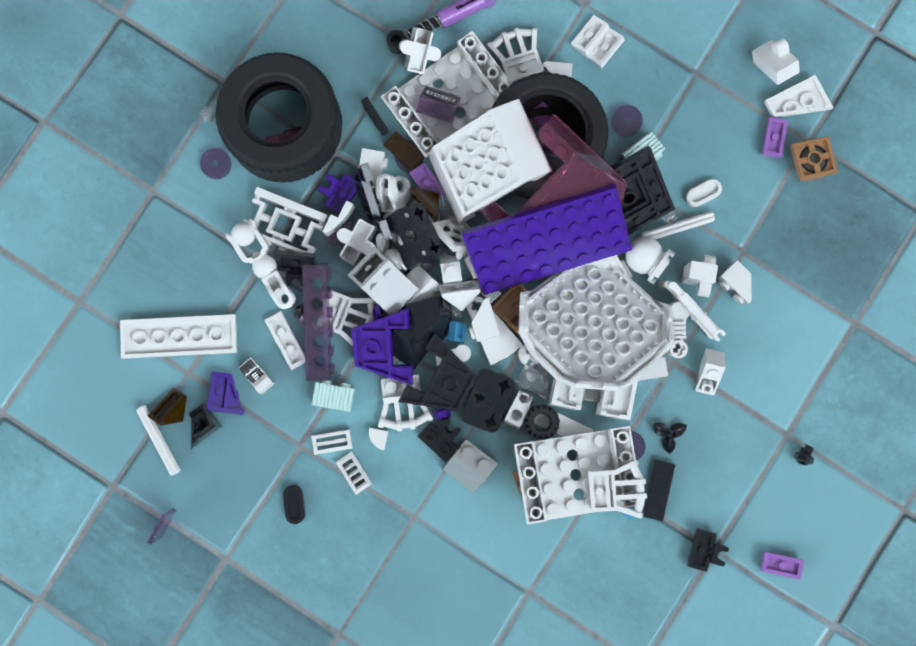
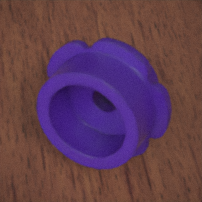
(441, 414)

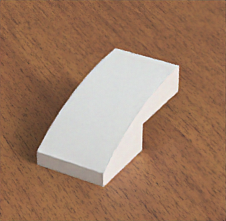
(335, 223)

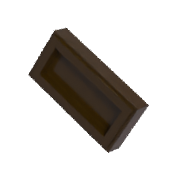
(403, 151)

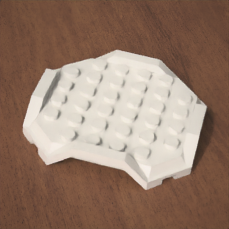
(595, 326)

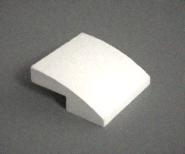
(597, 41)

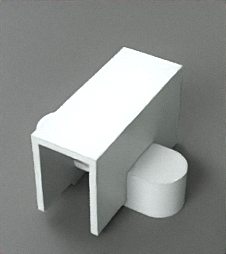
(418, 50)
(776, 60)
(356, 242)
(701, 274)

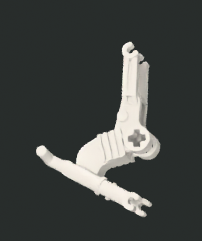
(682, 309)

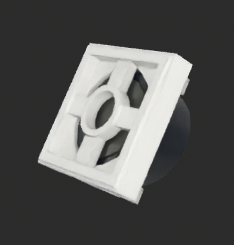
(451, 237)

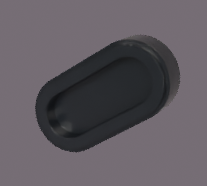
(294, 504)

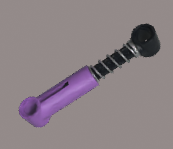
(443, 18)

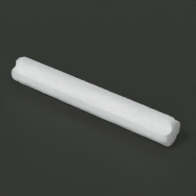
(680, 225)
(158, 440)

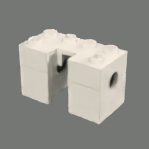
(609, 403)

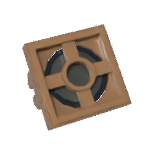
(812, 157)

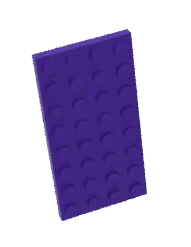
(548, 239)

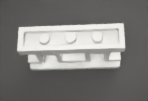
(290, 210)

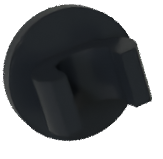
(299, 313)
(804, 456)

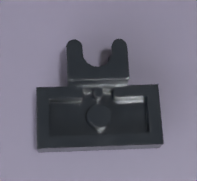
(292, 264)
(440, 439)
(705, 550)

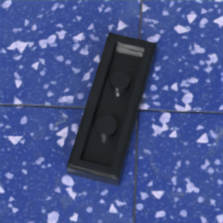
(659, 490)

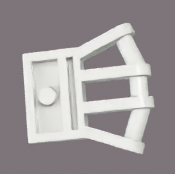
(521, 64)
(341, 308)
(391, 393)
(604, 490)

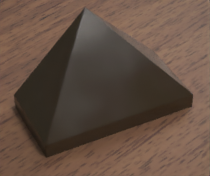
(428, 199)
(170, 409)

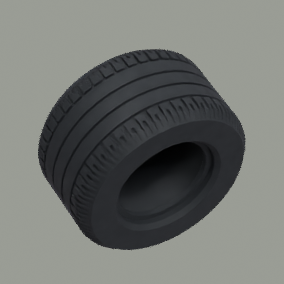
(569, 102)
(306, 150)

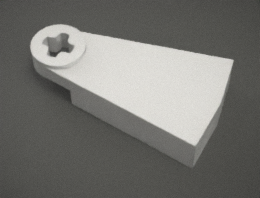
(499, 347)

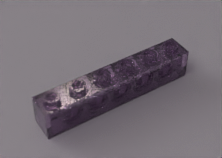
(314, 370)

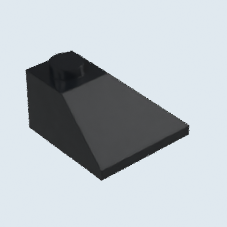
(430, 317)
(407, 348)

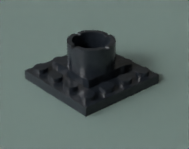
(645, 192)

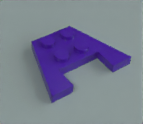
(375, 350)

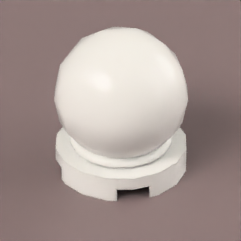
(648, 257)

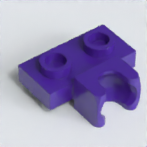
(338, 192)

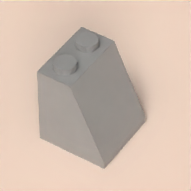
(470, 466)

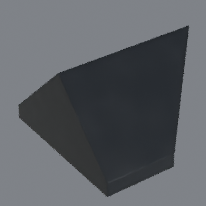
(202, 424)

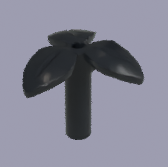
(675, 431)

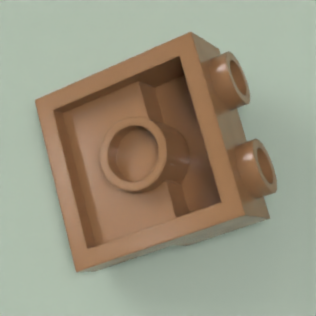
(508, 307)

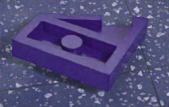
(223, 395)

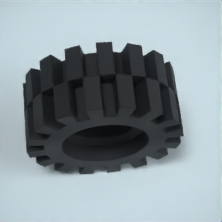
(553, 422)

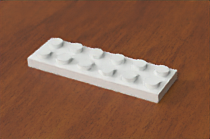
(178, 336)

